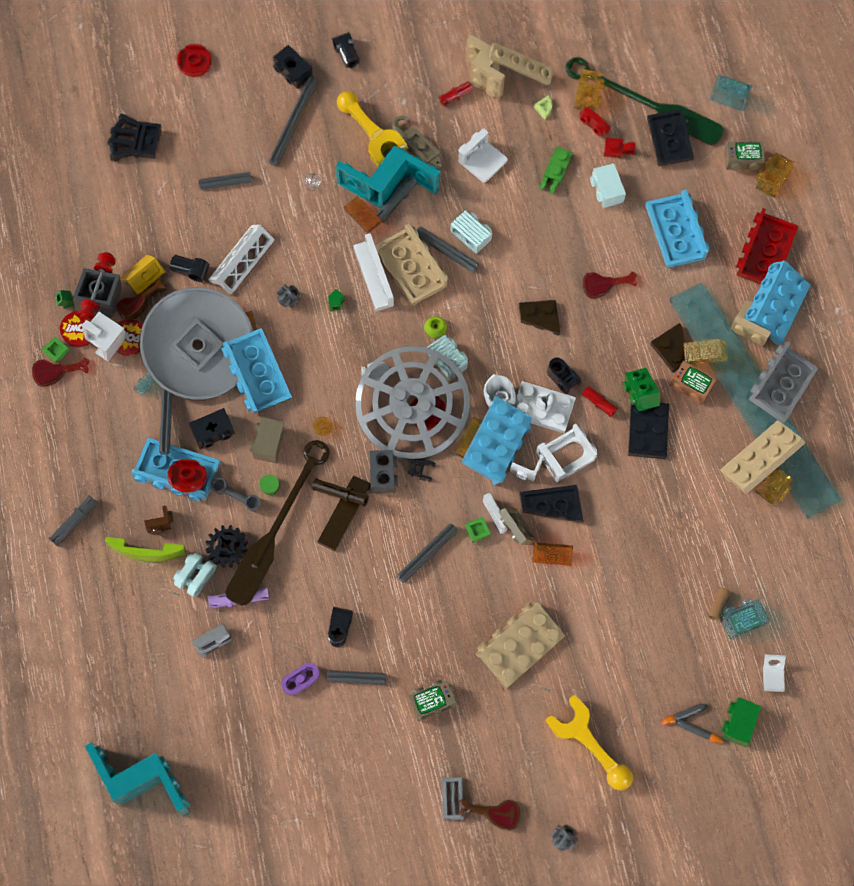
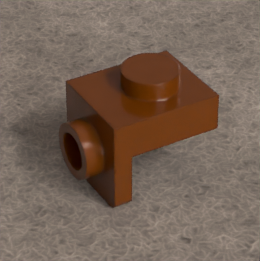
(158, 525)

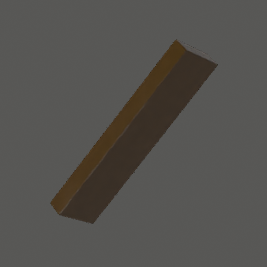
(342, 516)

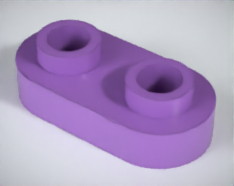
(299, 678)

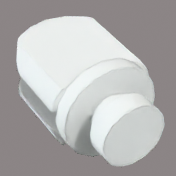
(377, 372)

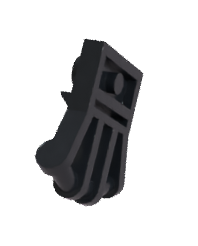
(145, 139)

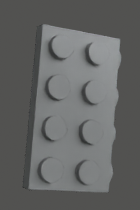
(782, 382)

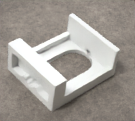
(574, 435)

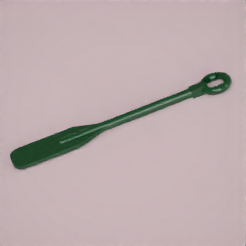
(697, 125)

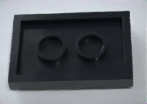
(670, 137)
(649, 432)

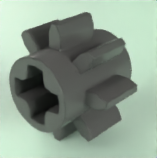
(288, 296)
(564, 837)

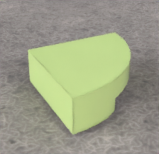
(544, 107)

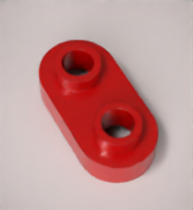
(593, 120)

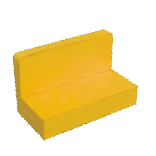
(143, 274)

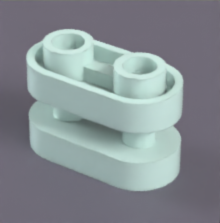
(194, 563)

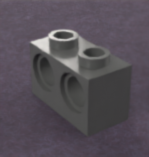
(379, 471)

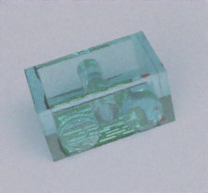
(730, 92)
(744, 618)

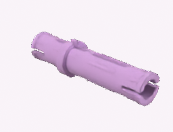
(221, 600)

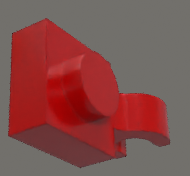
(615, 148)

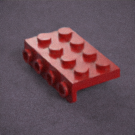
(767, 244)

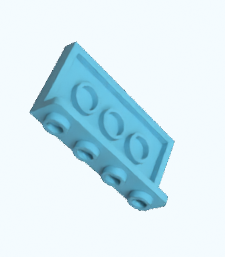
(677, 229)
(778, 300)
(256, 371)
(497, 440)
(153, 468)

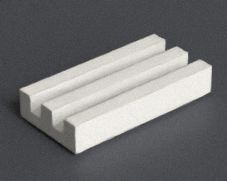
(493, 510)

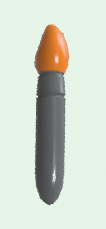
(671, 719)
(714, 738)

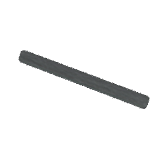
(293, 121)

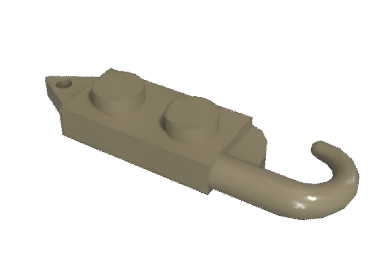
(418, 143)

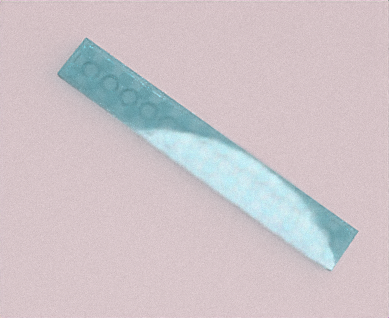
(738, 375)

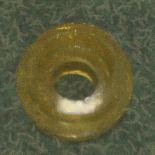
(322, 431)

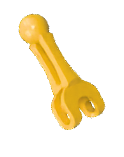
(379, 139)
(618, 775)

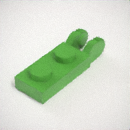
(556, 168)

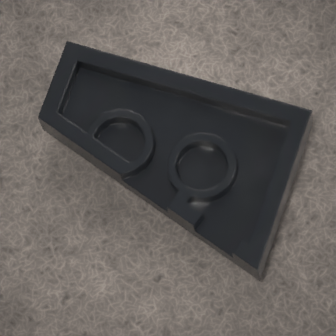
(553, 502)

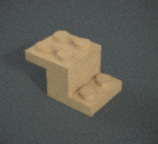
(484, 72)

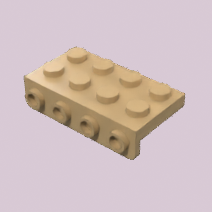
(412, 265)
(762, 457)
(519, 643)

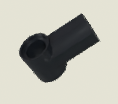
(344, 46)
(194, 269)

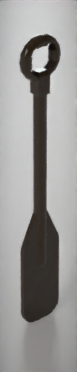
(261, 554)

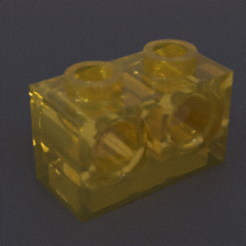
(586, 90)
(774, 174)
(705, 351)
(774, 486)

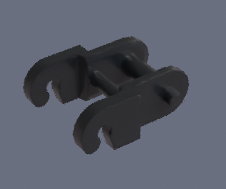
(422, 464)

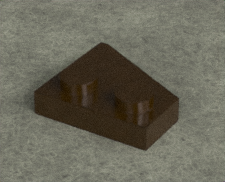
(541, 315)
(670, 347)

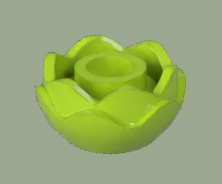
(435, 332)

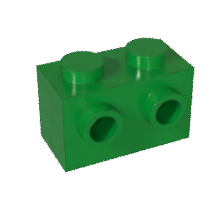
(641, 389)
(740, 721)

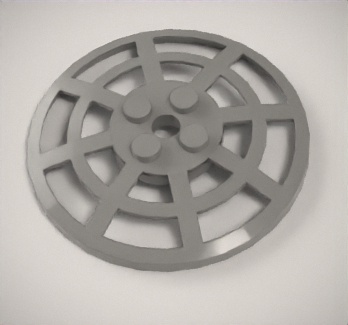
(413, 414)

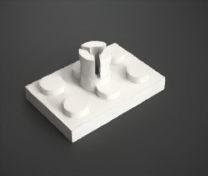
(545, 406)

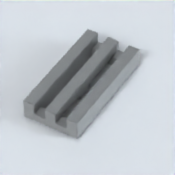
(452, 797)

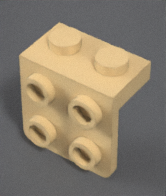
(749, 329)

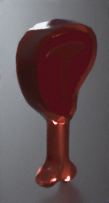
(598, 286)
(47, 374)

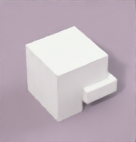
(104, 334)

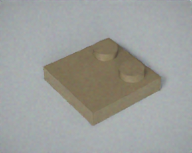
(520, 531)

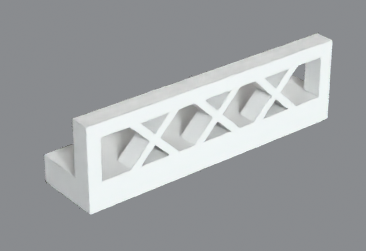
(237, 253)
(374, 274)

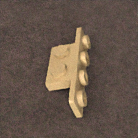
(521, 63)

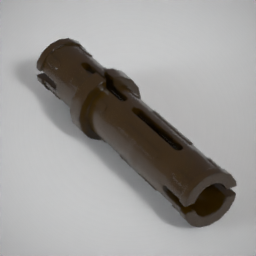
(347, 494)

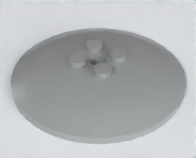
(169, 336)

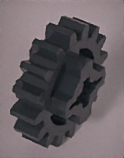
(232, 541)

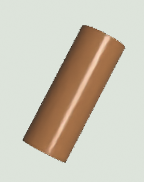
(719, 604)

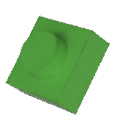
(55, 350)
(477, 529)

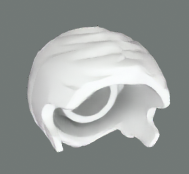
(499, 387)

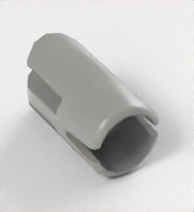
(212, 640)

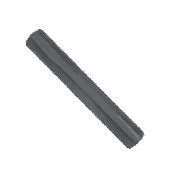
(447, 249)
(165, 423)
(427, 553)

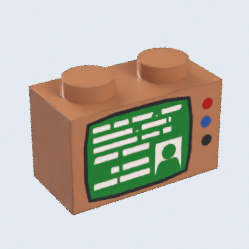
(692, 382)

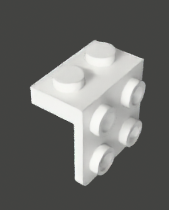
(481, 157)

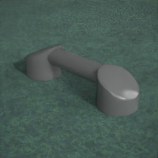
(221, 487)

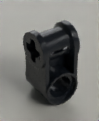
(565, 378)
(339, 623)

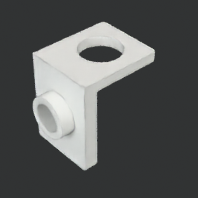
(524, 473)
(774, 673)

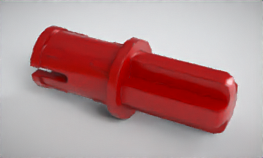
(455, 93)
(599, 401)

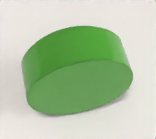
(269, 484)

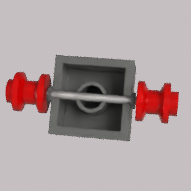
(98, 289)

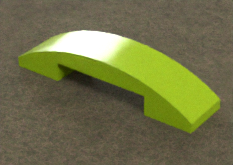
(169, 551)

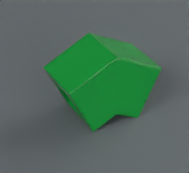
(64, 298)
(335, 300)

